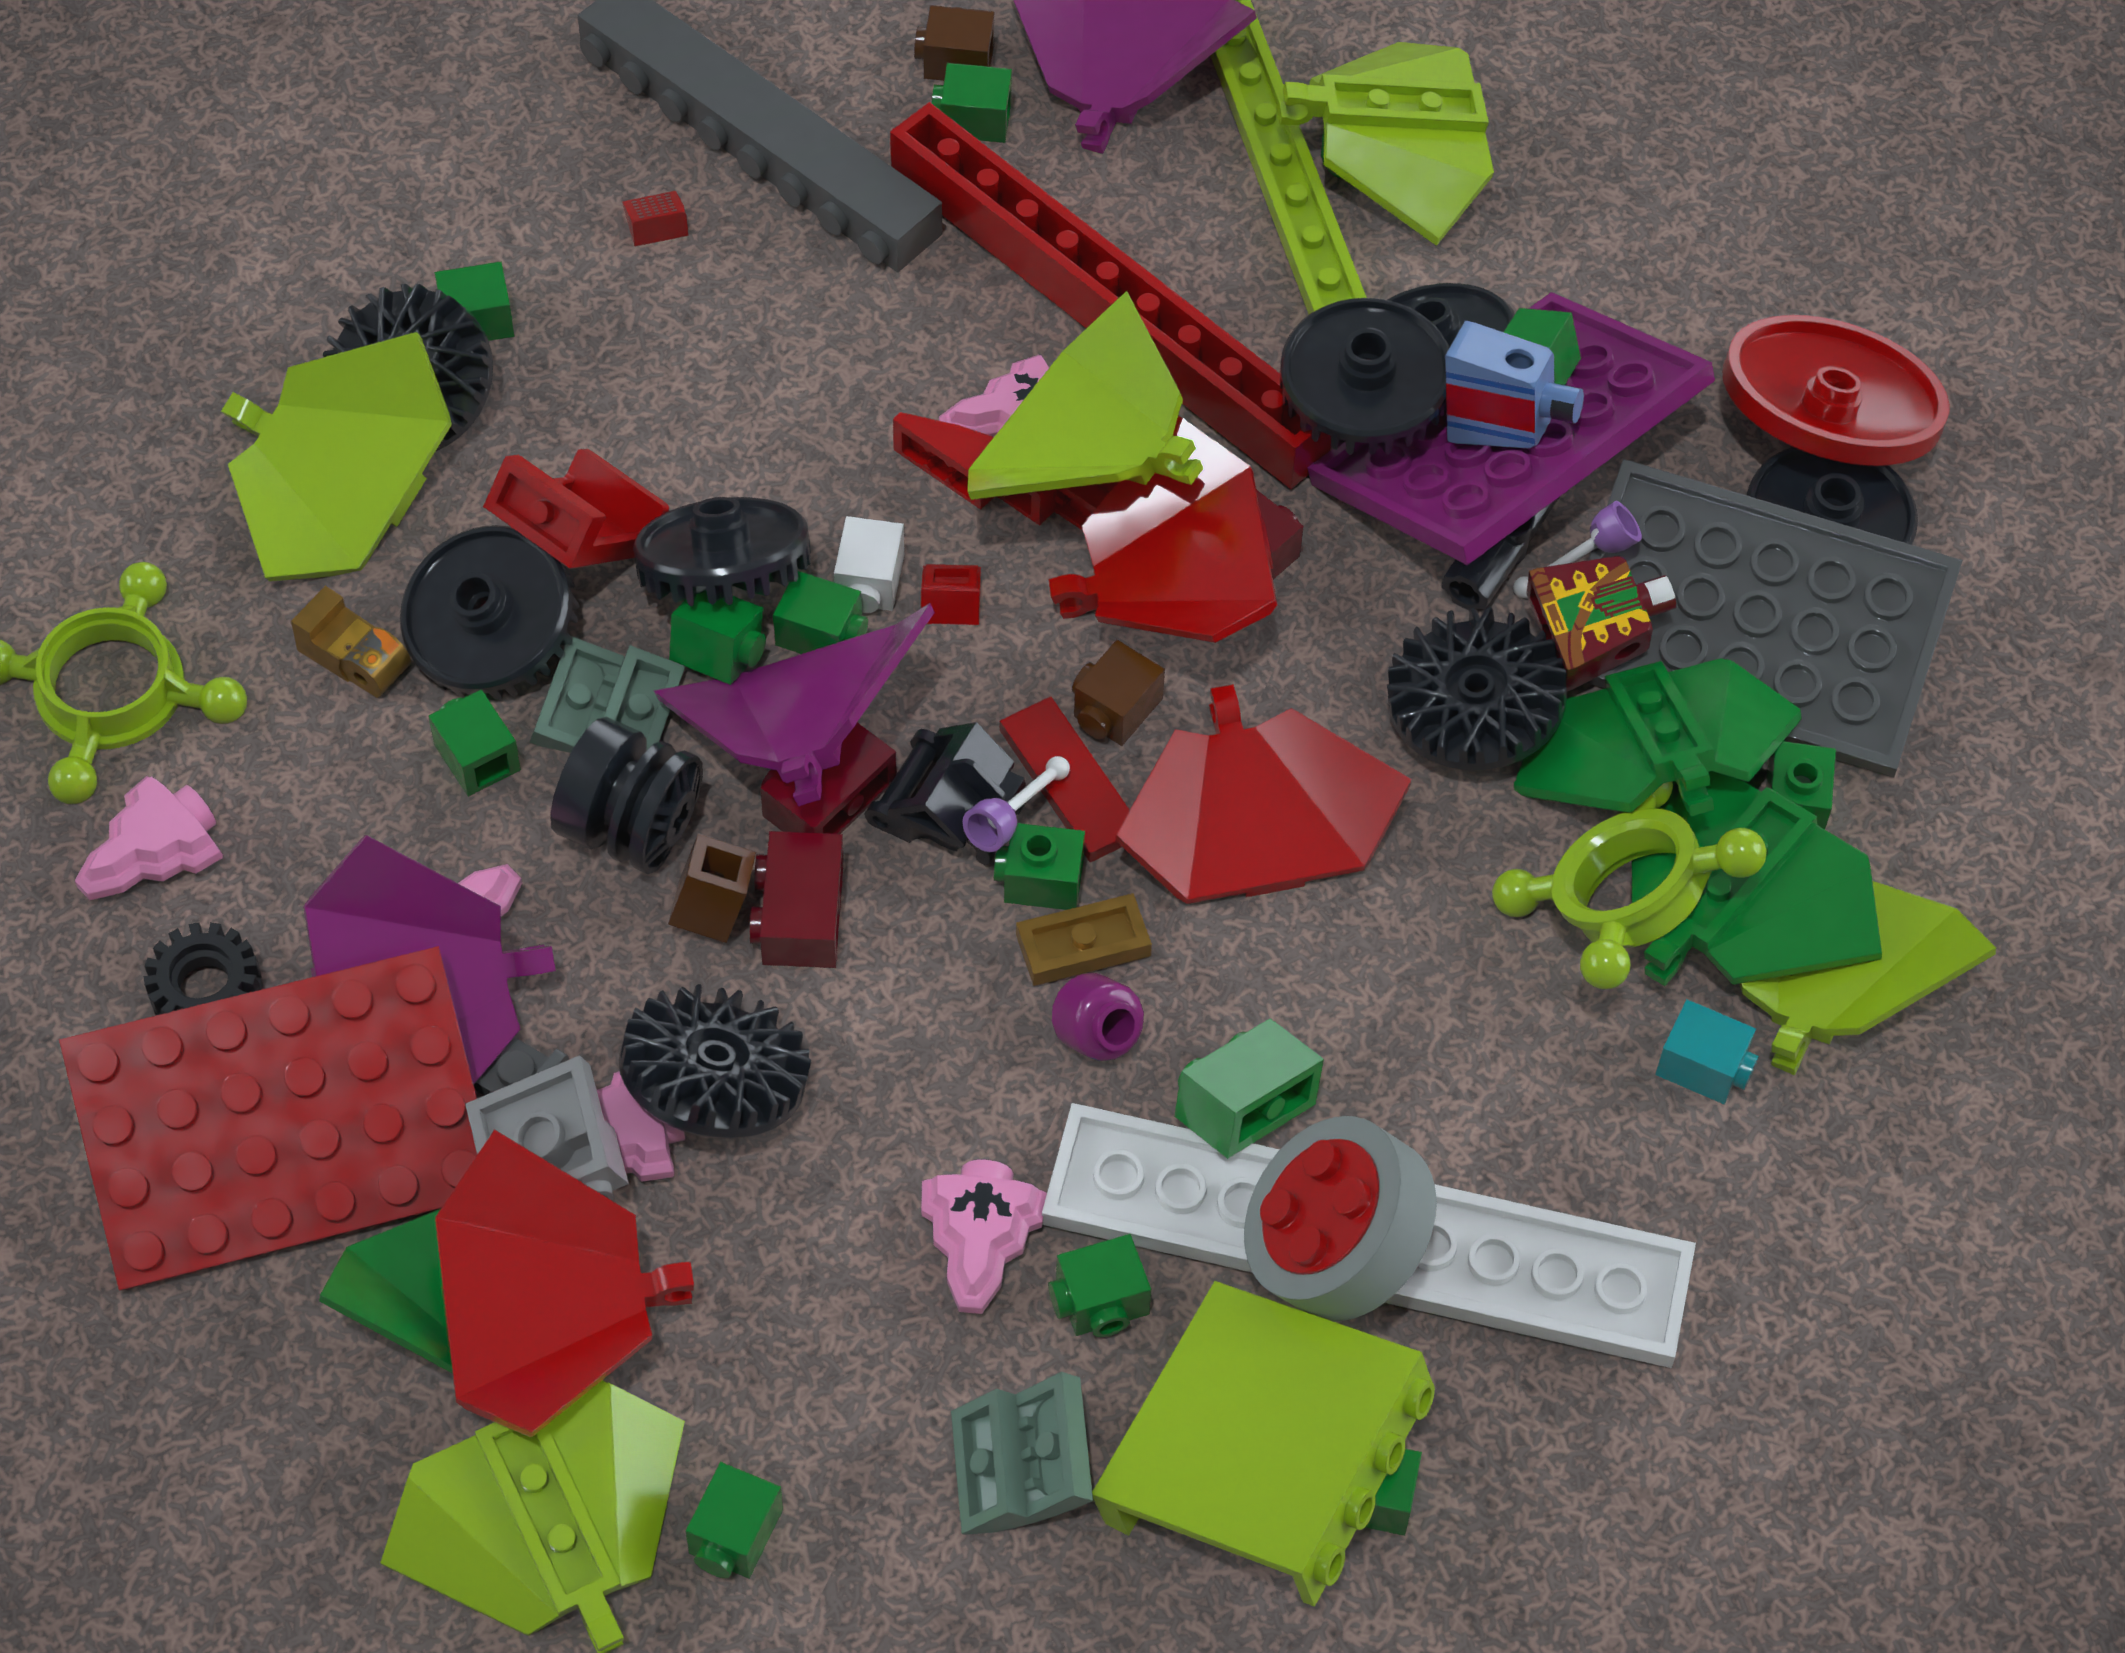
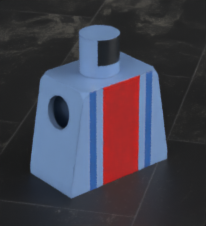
(1503, 390)

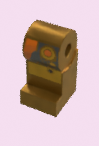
(348, 643)

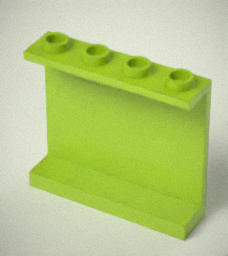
(1268, 1436)

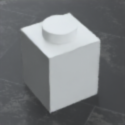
(871, 561)

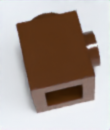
(956, 38)
(1117, 693)
(712, 888)

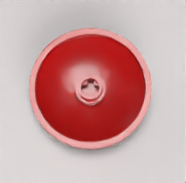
(1835, 390)

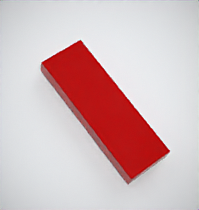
(1085, 796)

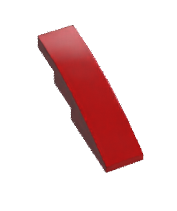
(951, 449)

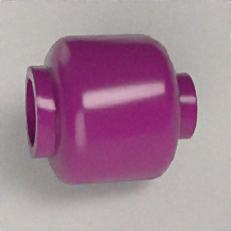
(1097, 1016)

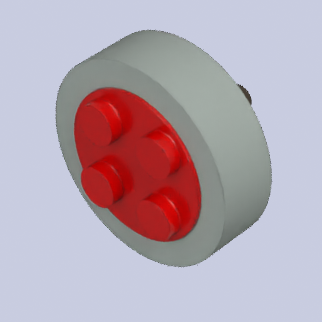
(1340, 1218)

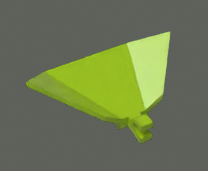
(1402, 130)
(1092, 417)
(337, 456)
(1921, 951)
(543, 1519)

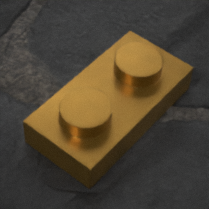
(1083, 939)

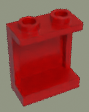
(575, 518)

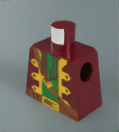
(1596, 613)

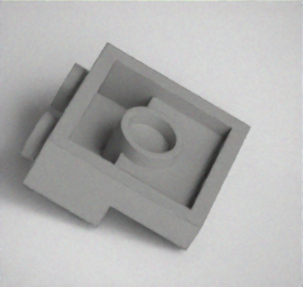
(558, 1120)

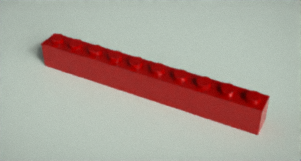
(1088, 273)

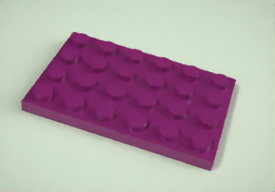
(1478, 494)

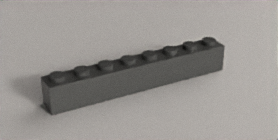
(762, 129)

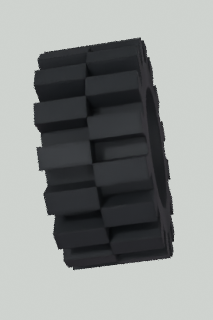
(195, 951)

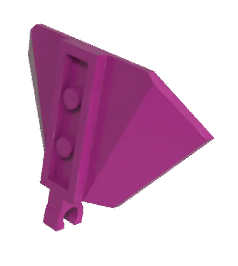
(1123, 52)
(798, 708)
(391, 906)

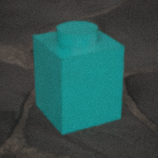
(1708, 1052)

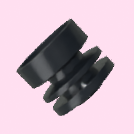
(626, 794)

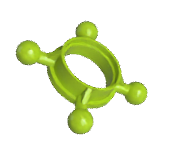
(141, 586)
(1607, 848)

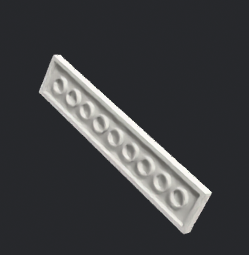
(1483, 1263)

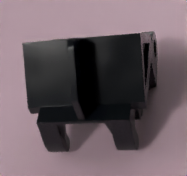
(965, 772)

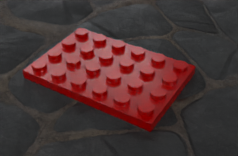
(274, 1116)

